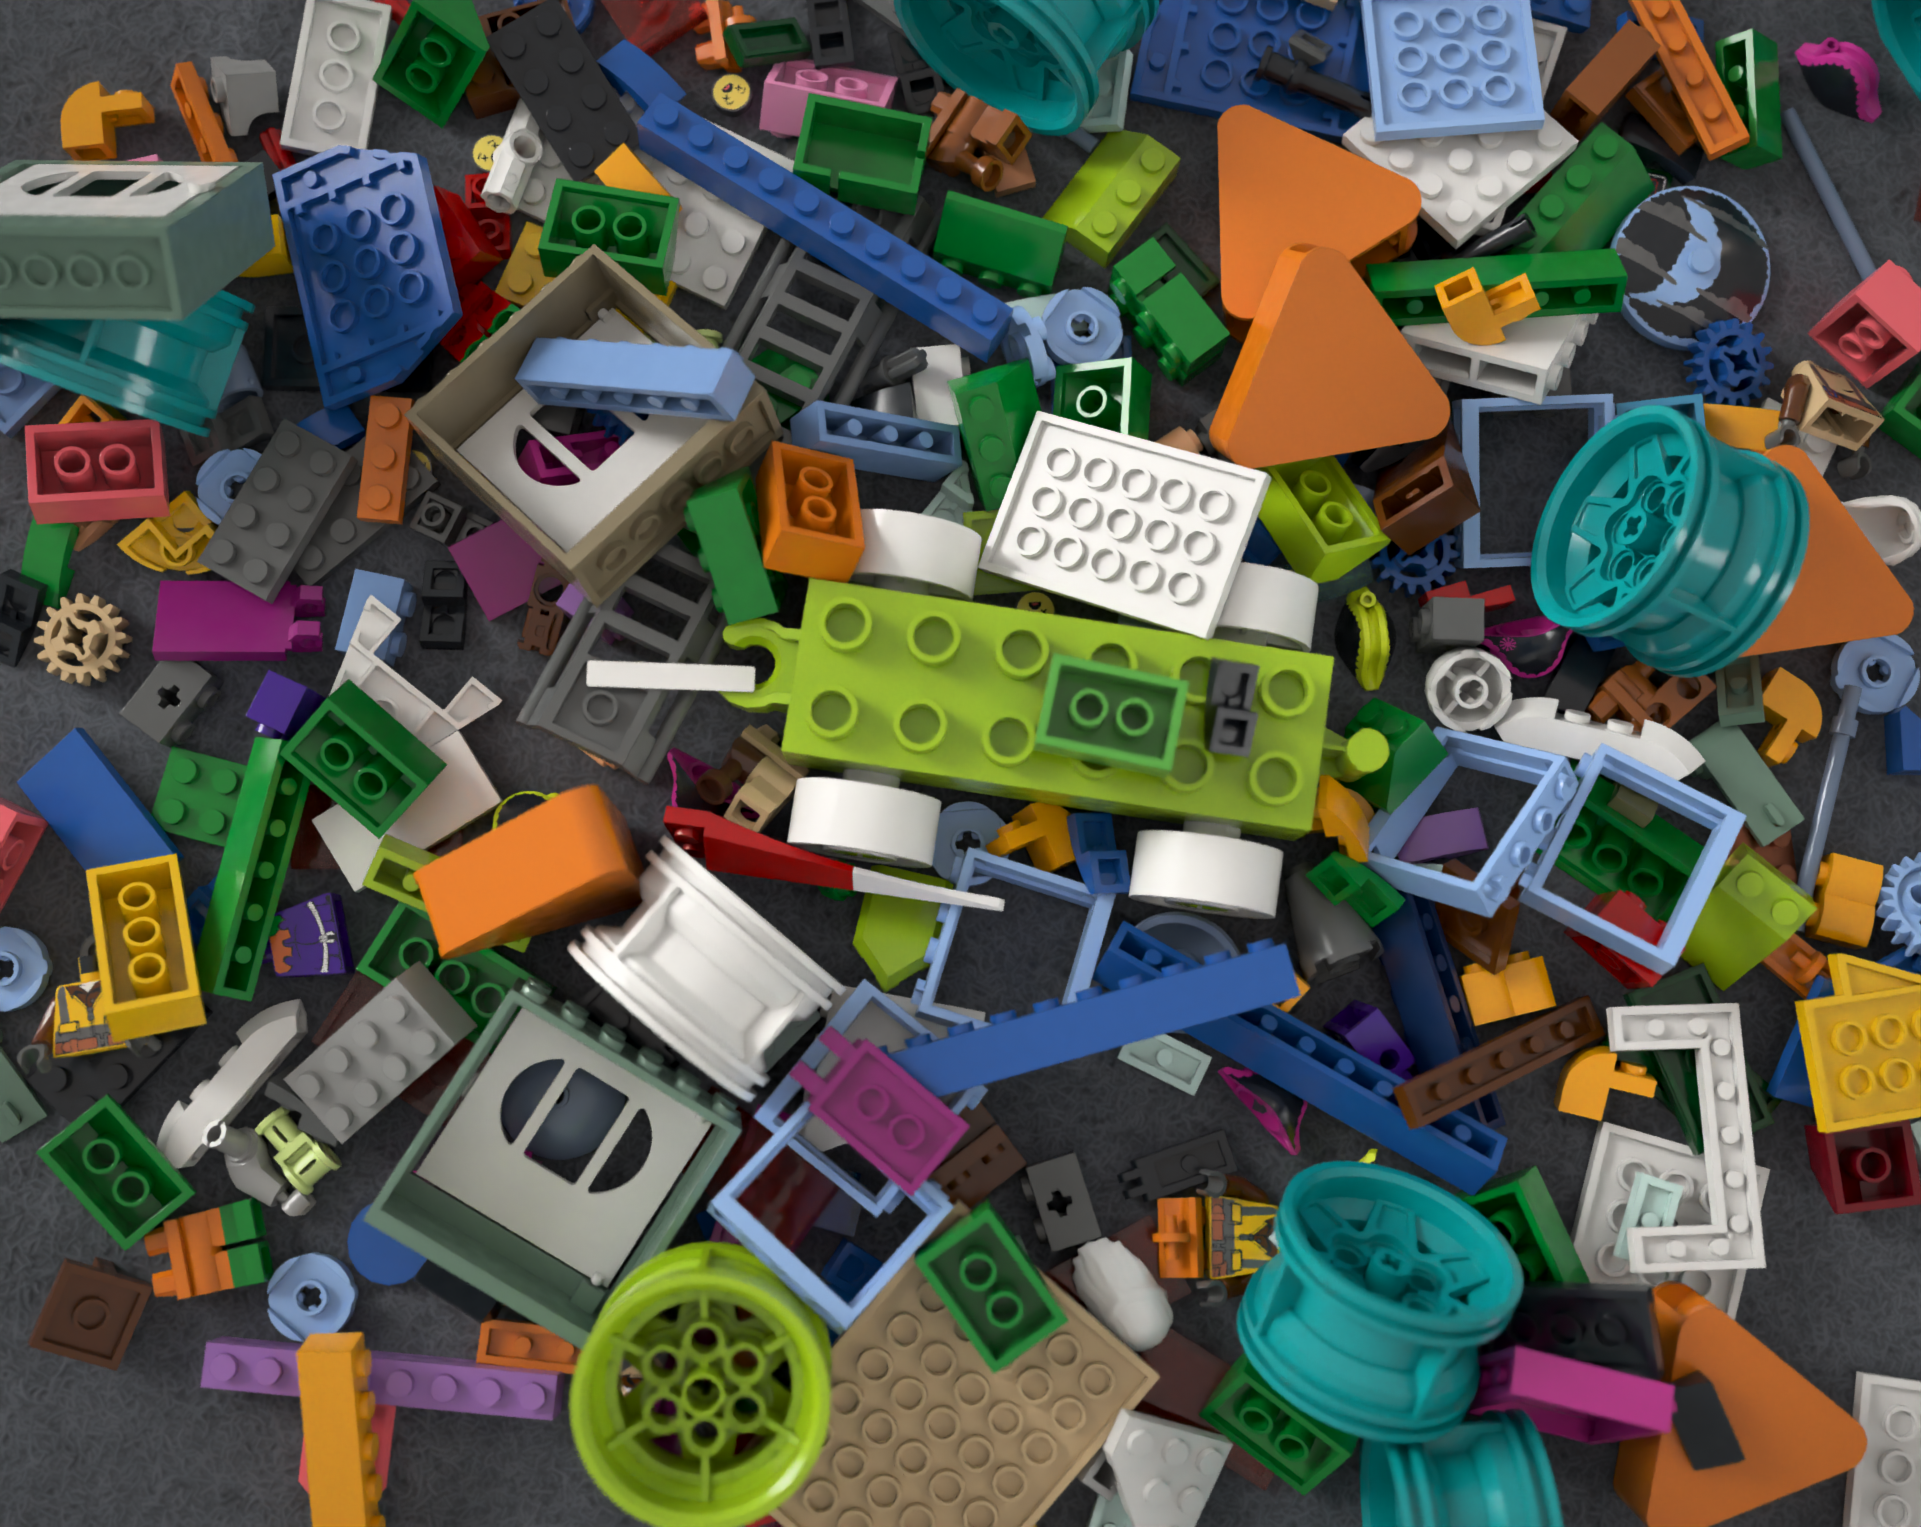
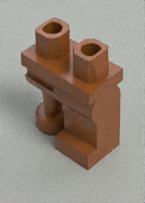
(970, 124)
(1635, 698)

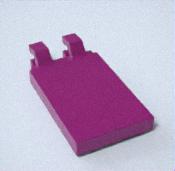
(499, 568)
(233, 624)
(881, 1110)

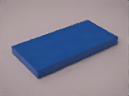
(93, 806)

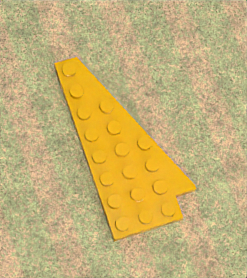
(1863, 1045)

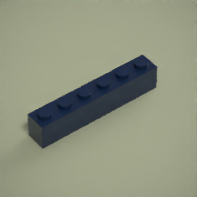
(1430, 994)

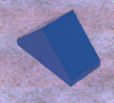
(1902, 742)

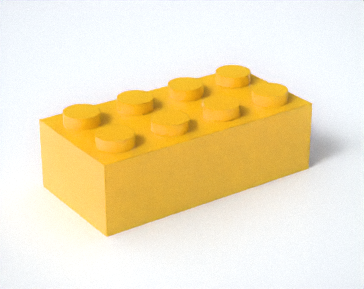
(145, 948)

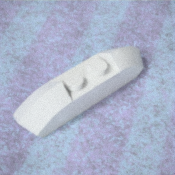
(1536, 725)
(244, 1070)

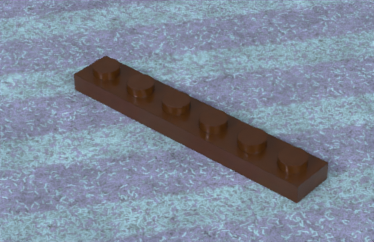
(1497, 1062)

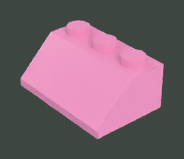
(791, 82)

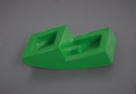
(48, 557)
(1363, 890)

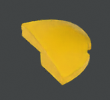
(163, 547)

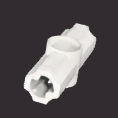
(512, 171)

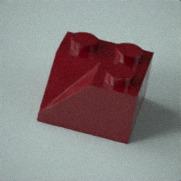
(1865, 1166)

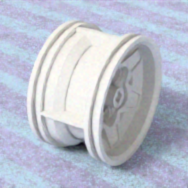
(705, 970)

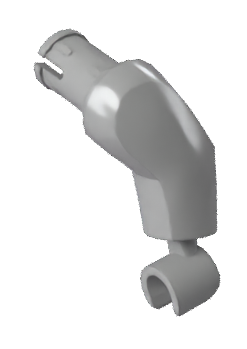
(252, 1168)

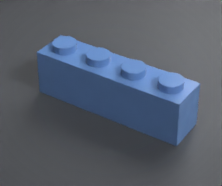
(879, 440)

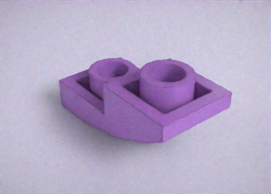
(1445, 836)

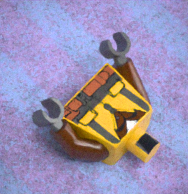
(77, 1023)
(1236, 1235)

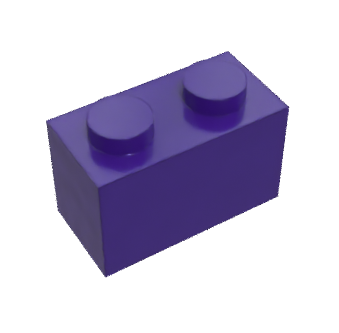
(282, 706)

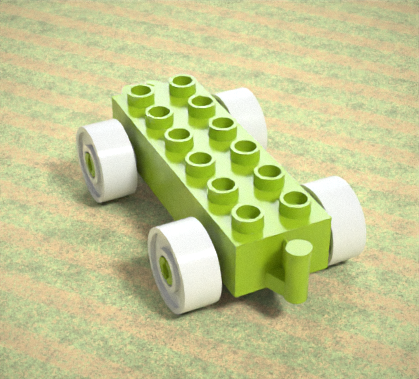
(949, 692)

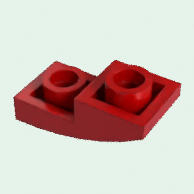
(494, 224)

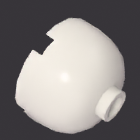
(1468, 689)

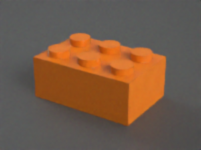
(809, 513)

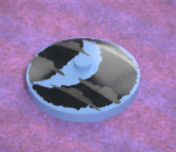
(1690, 264)

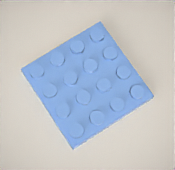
(1451, 67)

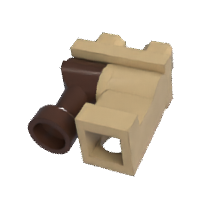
(763, 772)

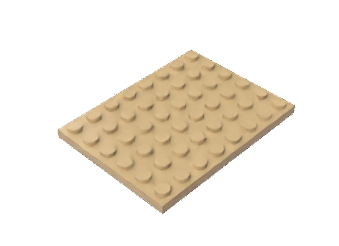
(941, 1440)

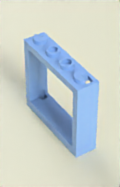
(1466, 425)
(1718, 817)
(1515, 851)
(1027, 877)
(769, 1113)
(785, 1264)

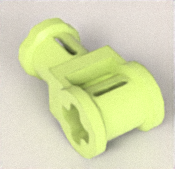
(299, 1154)

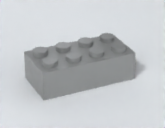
(380, 1051)

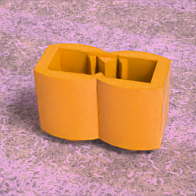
(1845, 901)
(1512, 992)

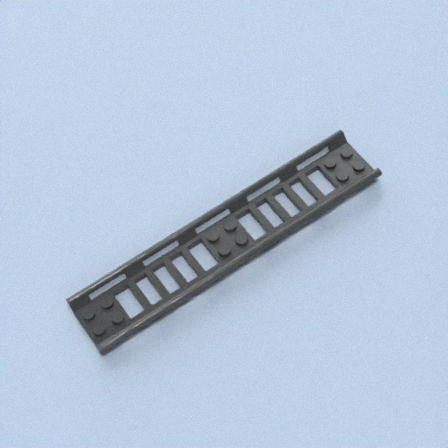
(617, 720)

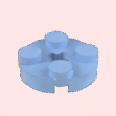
(1076, 306)
(1026, 340)
(218, 475)
(1895, 664)
(960, 819)
(30, 968)
(287, 1299)

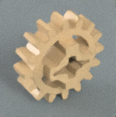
(65, 633)

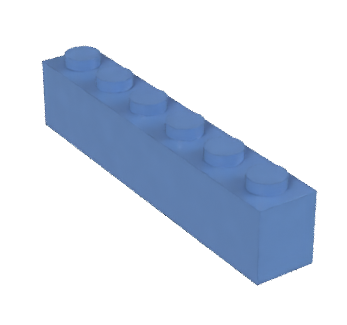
(636, 377)

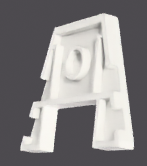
(397, 695)

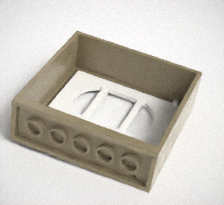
(637, 495)

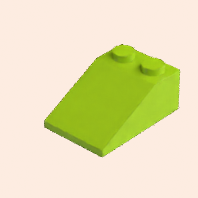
(1745, 917)

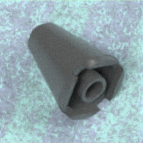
(1326, 936)

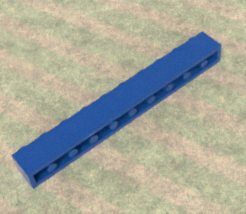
(824, 227)
(1100, 1019)
(1320, 1072)

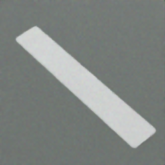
(670, 676)

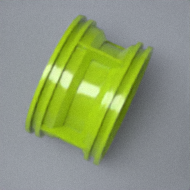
(706, 1483)

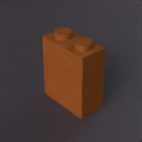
(1605, 80)

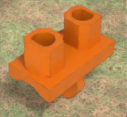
(716, 53)
(1797, 964)
(1181, 1237)

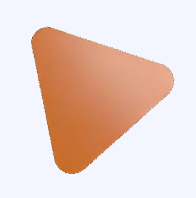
(1294, 189)
(1323, 371)
(1843, 581)
(534, 875)
(1779, 1418)

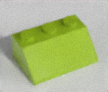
(1113, 193)
(1319, 518)

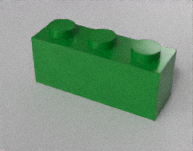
(1751, 77)

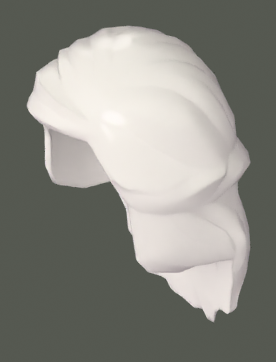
(1889, 524)
(1122, 1293)

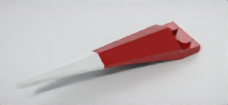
(746, 852)

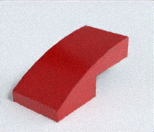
(1493, 599)

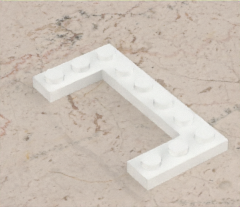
(1736, 1227)

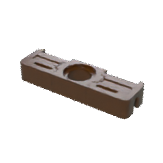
(545, 618)

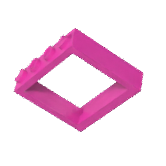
(1573, 1397)

